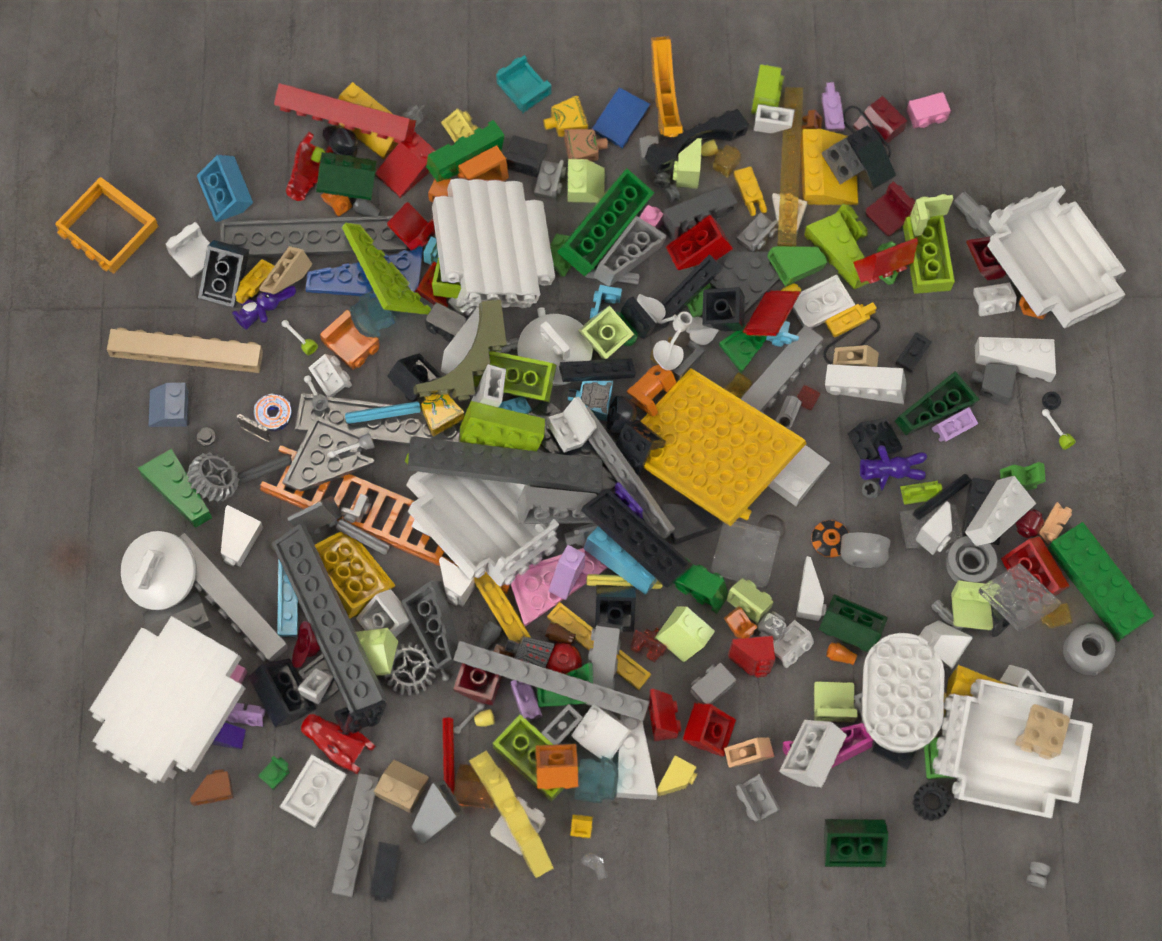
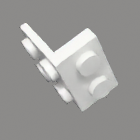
(189, 249)
(572, 426)
(502, 833)

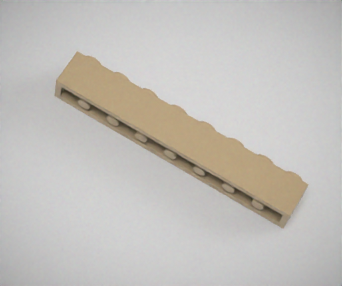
(185, 350)

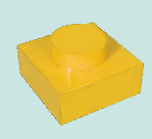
(581, 826)

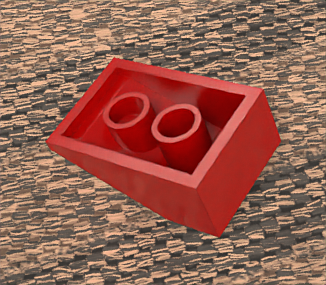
(405, 165)
(698, 243)
(662, 715)

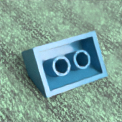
(224, 188)

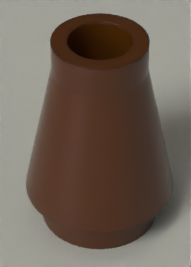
(558, 633)

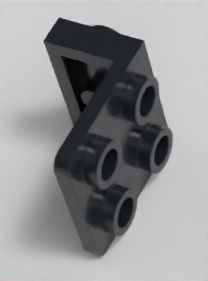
(640, 319)
(870, 435)
(360, 718)

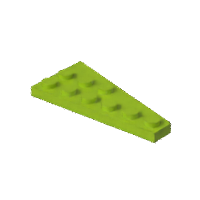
(384, 277)

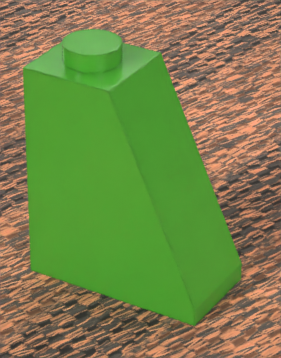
(796, 262)

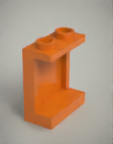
(347, 342)

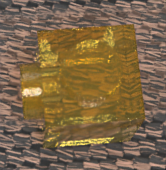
(726, 160)

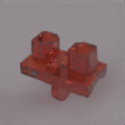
(640, 640)

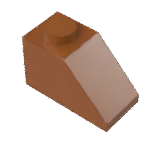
(214, 788)

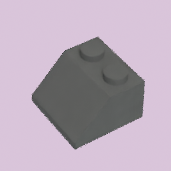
(317, 515)

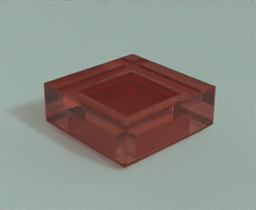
(808, 397)

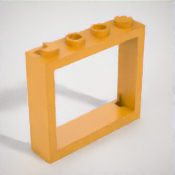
(84, 202)

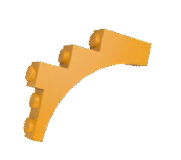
(665, 96)

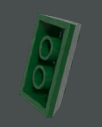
(346, 176)
(853, 623)
(855, 842)

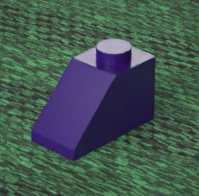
(230, 736)

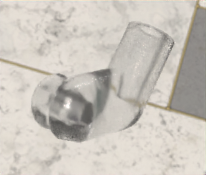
(595, 863)

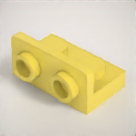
(459, 124)

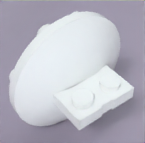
(554, 340)
(158, 570)

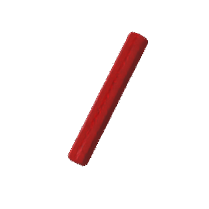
(448, 752)

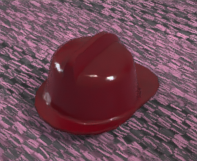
(305, 645)

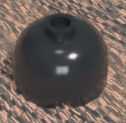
(622, 412)

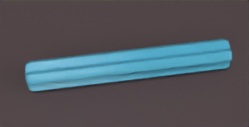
(382, 412)

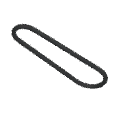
(849, 107)
(825, 350)

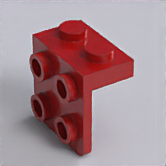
(411, 226)

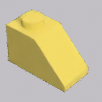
(677, 776)

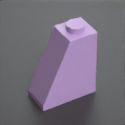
(567, 572)

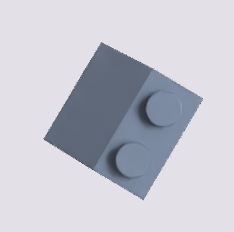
(168, 405)

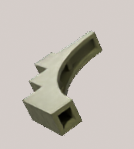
(489, 336)

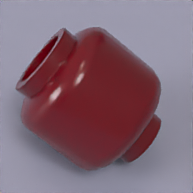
(1030, 524)

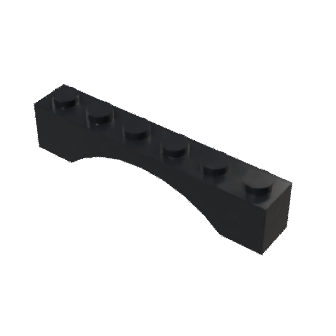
(725, 127)

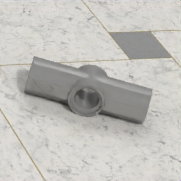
(976, 215)
(789, 411)

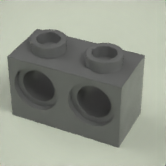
(843, 161)

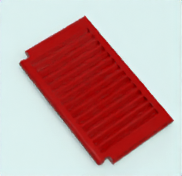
(771, 313)

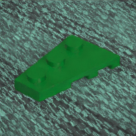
(742, 348)
(548, 698)

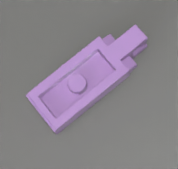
(832, 109)

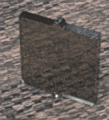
(254, 427)

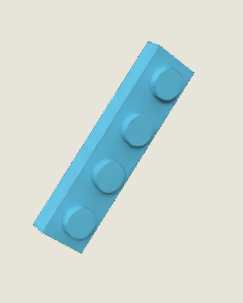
(287, 606)

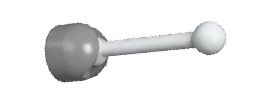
(317, 398)
(365, 442)

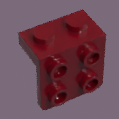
(891, 209)

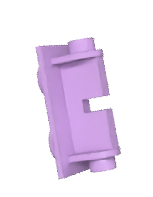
(252, 716)

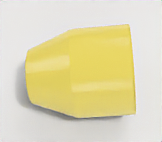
(709, 148)
(484, 718)

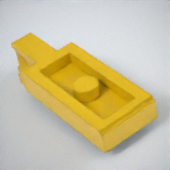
(253, 280)
(850, 318)

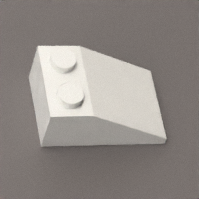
(799, 475)

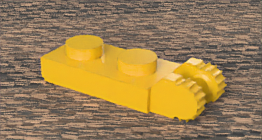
(749, 189)

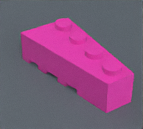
(855, 743)

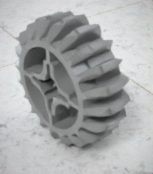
(213, 477)
(417, 666)

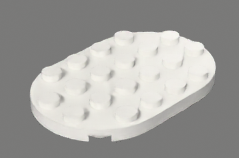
(903, 692)

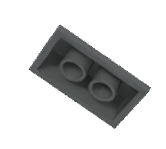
(189, 611)

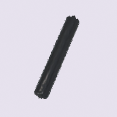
(941, 496)

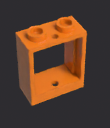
(485, 166)

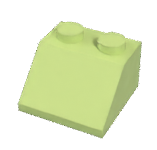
(687, 168)
(585, 181)
(606, 332)
(750, 599)
(684, 633)
(380, 649)

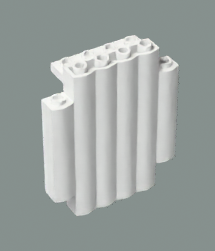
(492, 242)
(1056, 257)
(480, 525)
(166, 700)
(994, 771)

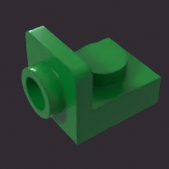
(275, 772)

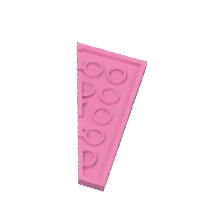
(532, 588)

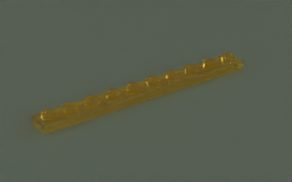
(790, 170)

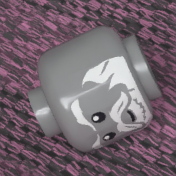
(771, 625)

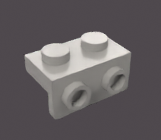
(757, 798)

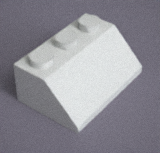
(813, 752)

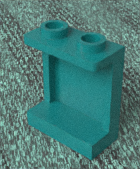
(522, 84)

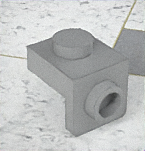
(362, 507)

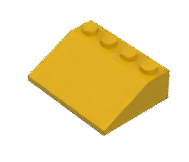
(818, 180)
(352, 572)

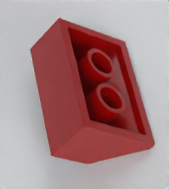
(886, 261)
(1039, 562)
(753, 655)

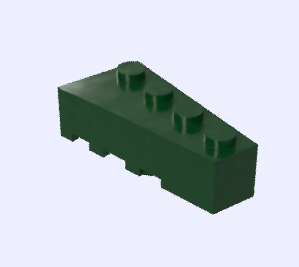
(941, 402)

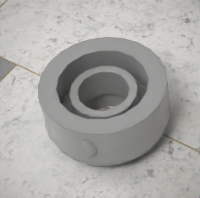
(865, 550)
(983, 554)
(1079, 659)

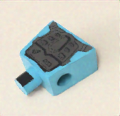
(595, 396)

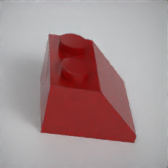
(709, 729)

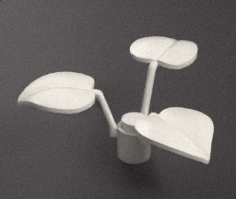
(665, 353)

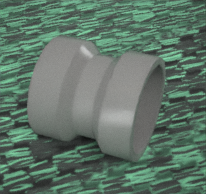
(1038, 874)

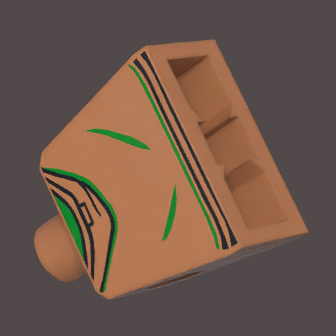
(583, 144)

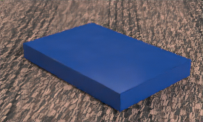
(621, 117)

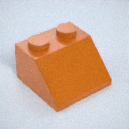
(556, 766)

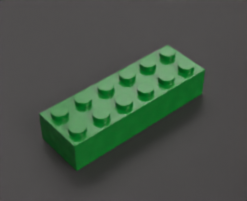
(605, 222)
(1100, 581)

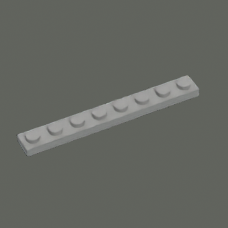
(628, 479)

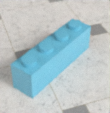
(618, 560)

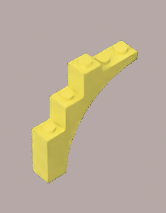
(512, 813)

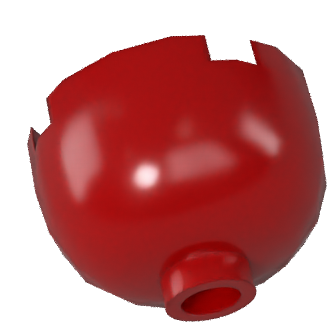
(564, 659)

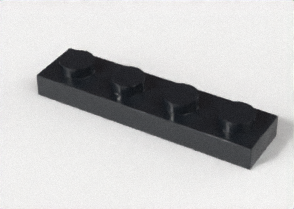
(691, 286)
(597, 370)

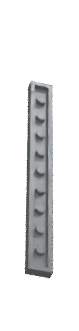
(551, 681)

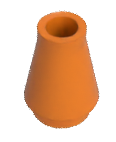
(839, 653)

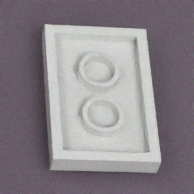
(822, 302)
(313, 791)

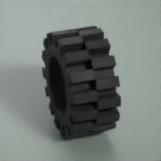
(923, 810)

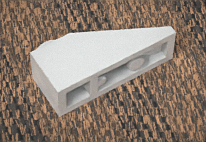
(810, 597)

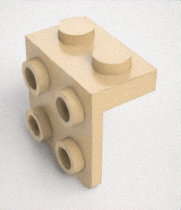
(1044, 732)

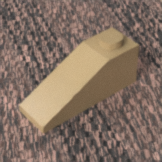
(288, 270)

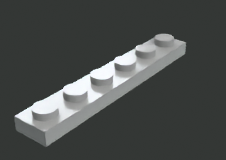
(355, 835)

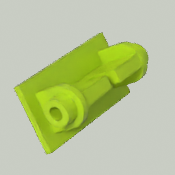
(849, 216)
(919, 492)

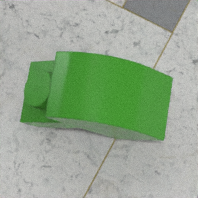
(1027, 476)

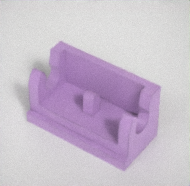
(955, 425)
(526, 700)

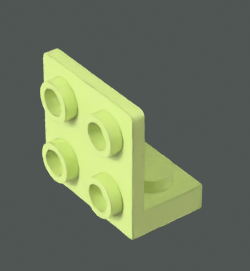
(926, 208)
(970, 607)
(834, 702)

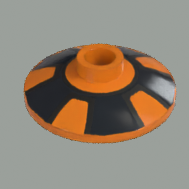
(822, 543)

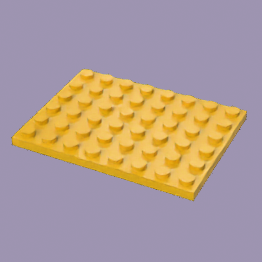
(717, 446)

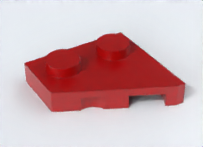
(425, 287)

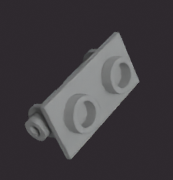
(415, 113)

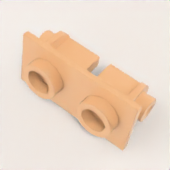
(1052, 526)

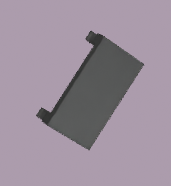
(691, 356)

